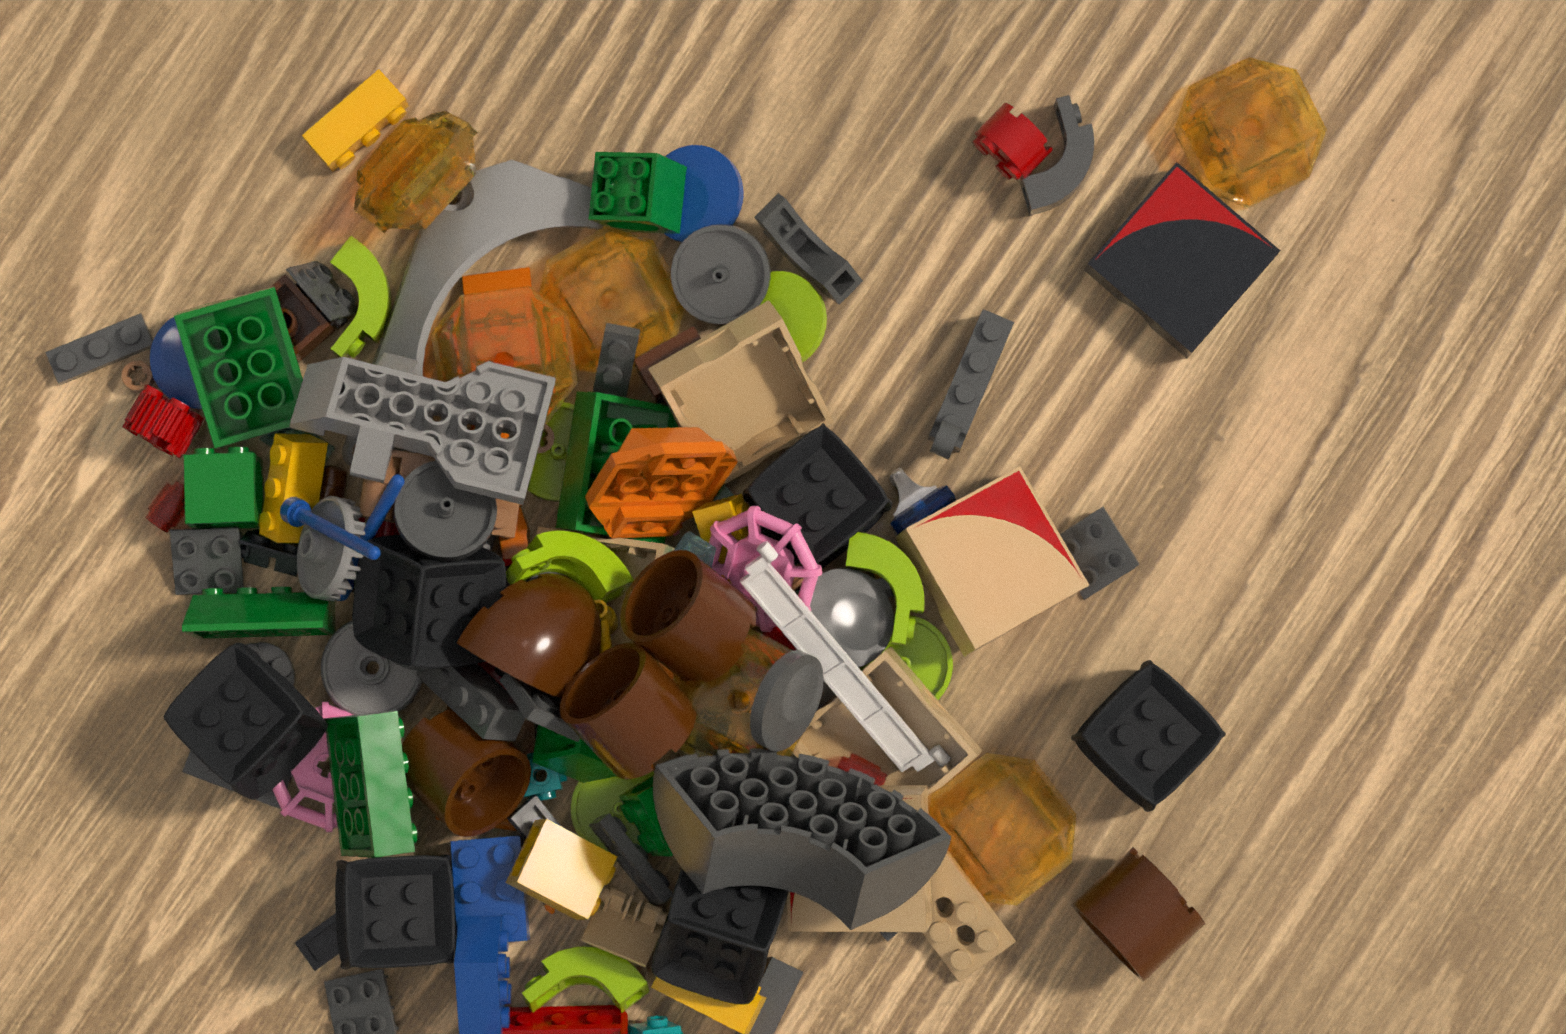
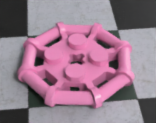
(744, 551)
(311, 782)

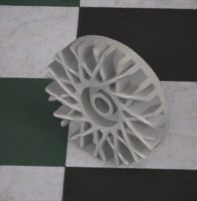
(323, 562)
(356, 690)

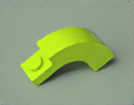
(374, 295)
(577, 557)
(886, 560)
(586, 967)

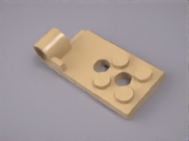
(969, 910)

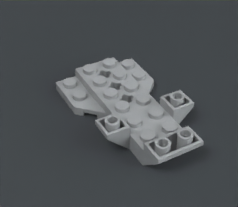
(396, 408)

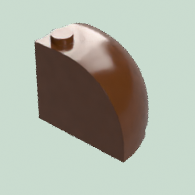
(538, 632)

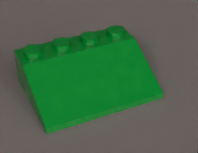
(241, 365)
(596, 432)
(258, 614)
(370, 785)

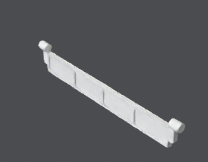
(838, 668)

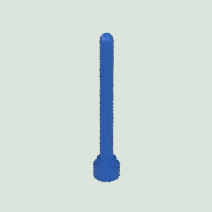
(298, 513)
(377, 518)

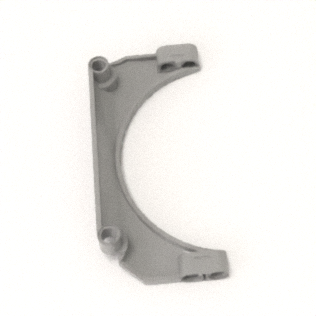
(489, 211)

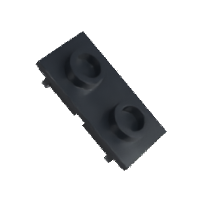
(259, 549)

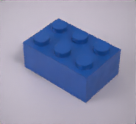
(480, 883)
(481, 975)

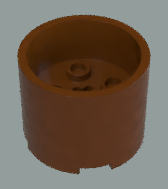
(687, 616)
(627, 710)
(462, 776)
(1138, 914)

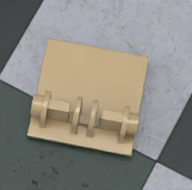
(625, 926)

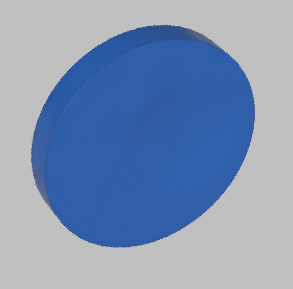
(711, 189)
(171, 366)

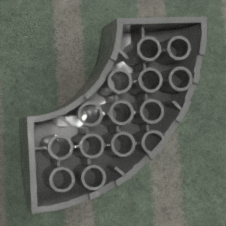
(796, 830)

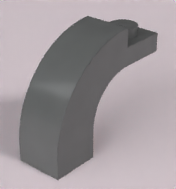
(1059, 183)
(807, 251)

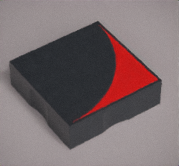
(1182, 259)

